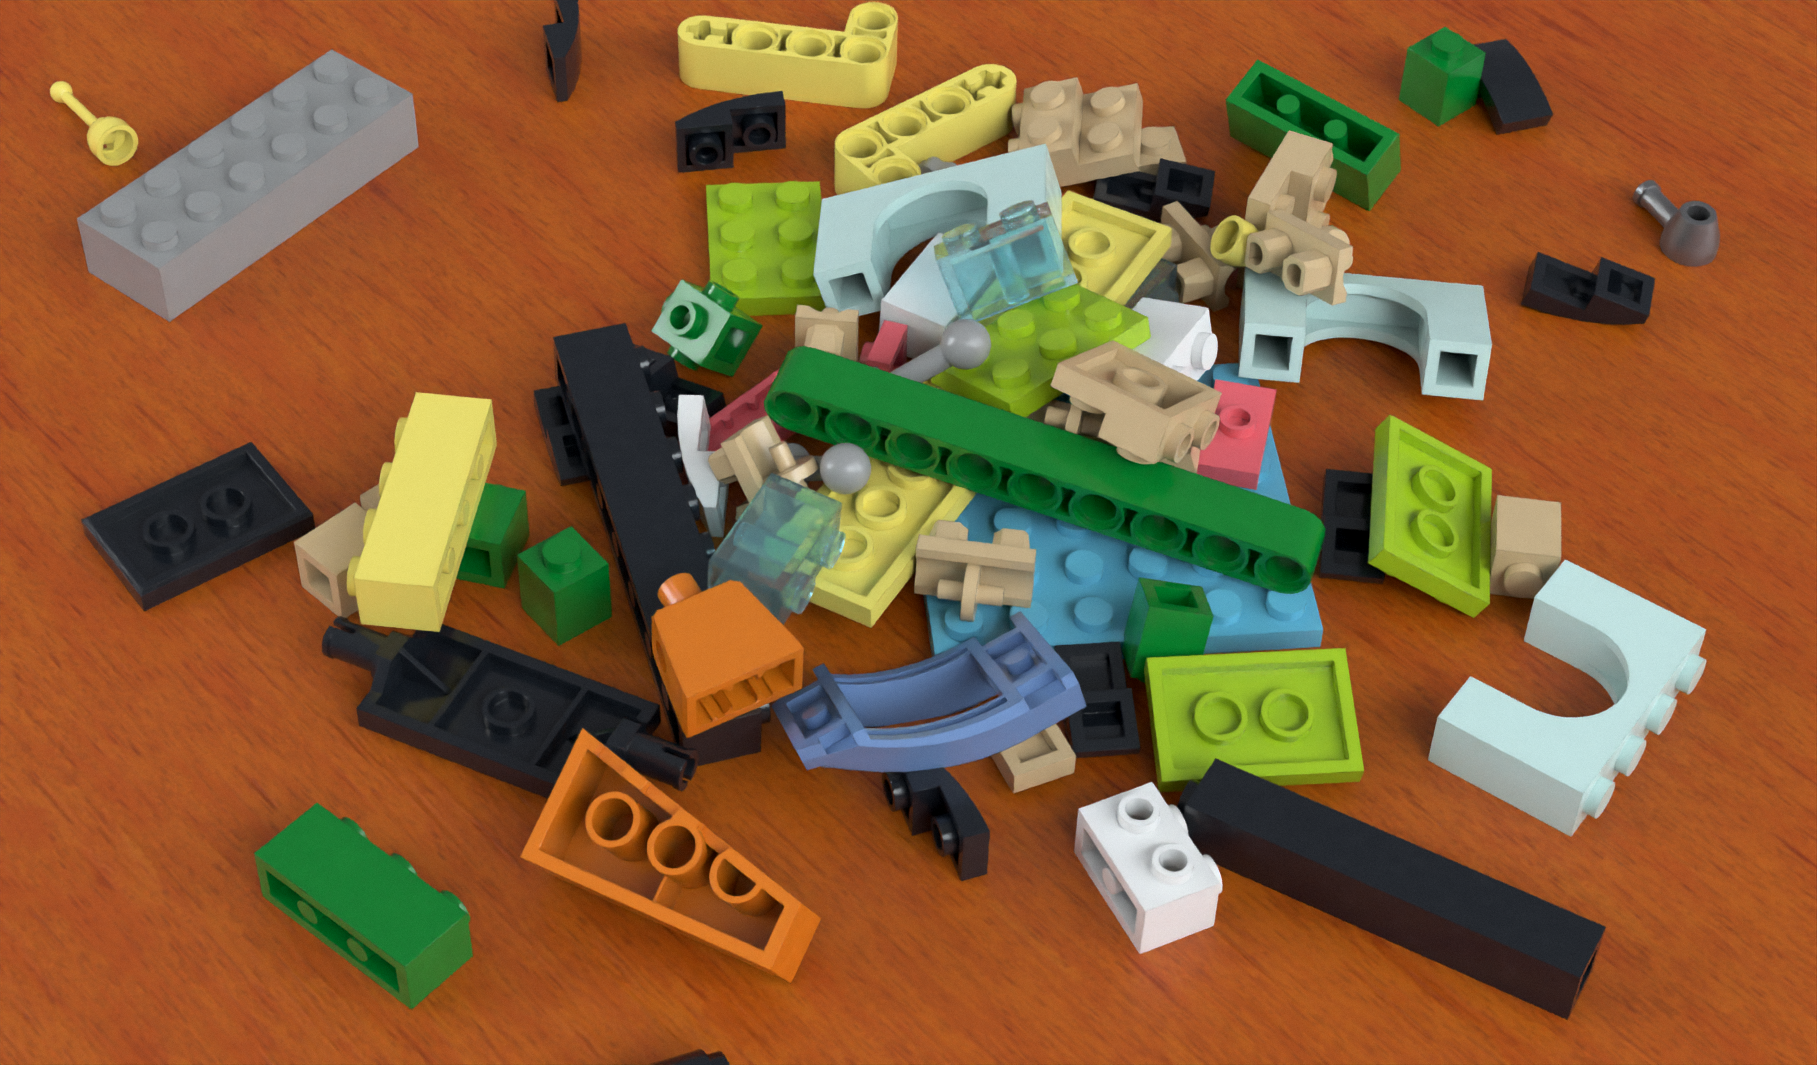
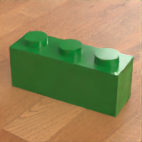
(1273, 103)
(365, 904)

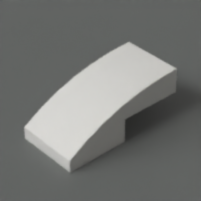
(694, 443)

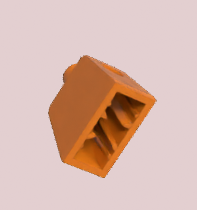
(721, 652)

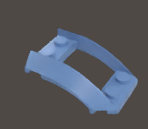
(1019, 666)

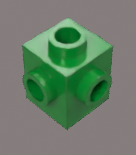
(706, 327)

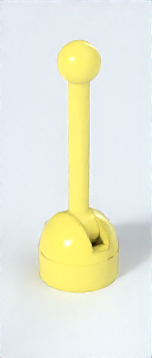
(112, 131)
(1230, 240)

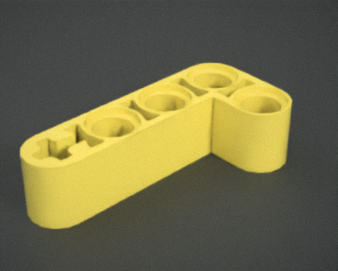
(803, 62)
(936, 123)

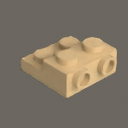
(1084, 133)
(1293, 181)
(1146, 404)

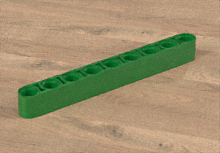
(1047, 470)

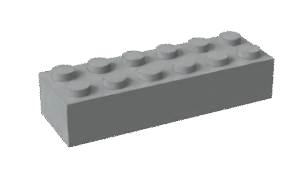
(248, 184)

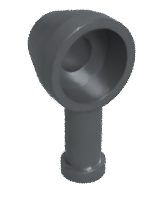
(1689, 232)

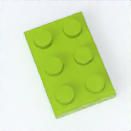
(765, 244)
(1033, 341)
(1431, 516)
(1259, 711)

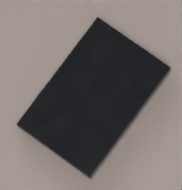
(198, 525)

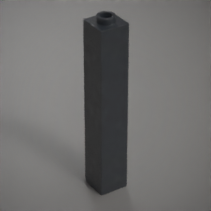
(1392, 888)

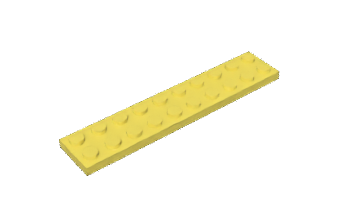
(883, 520)

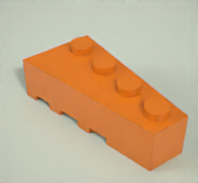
(652, 857)

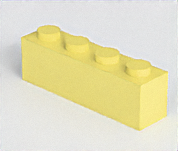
(423, 512)

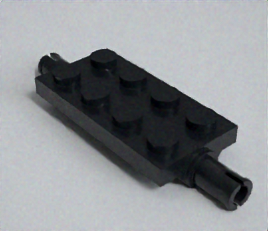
(499, 707)

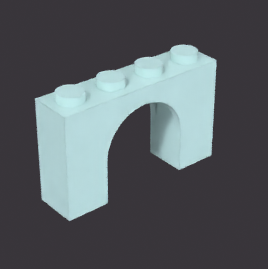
(875, 226)
(1431, 321)
(1568, 764)

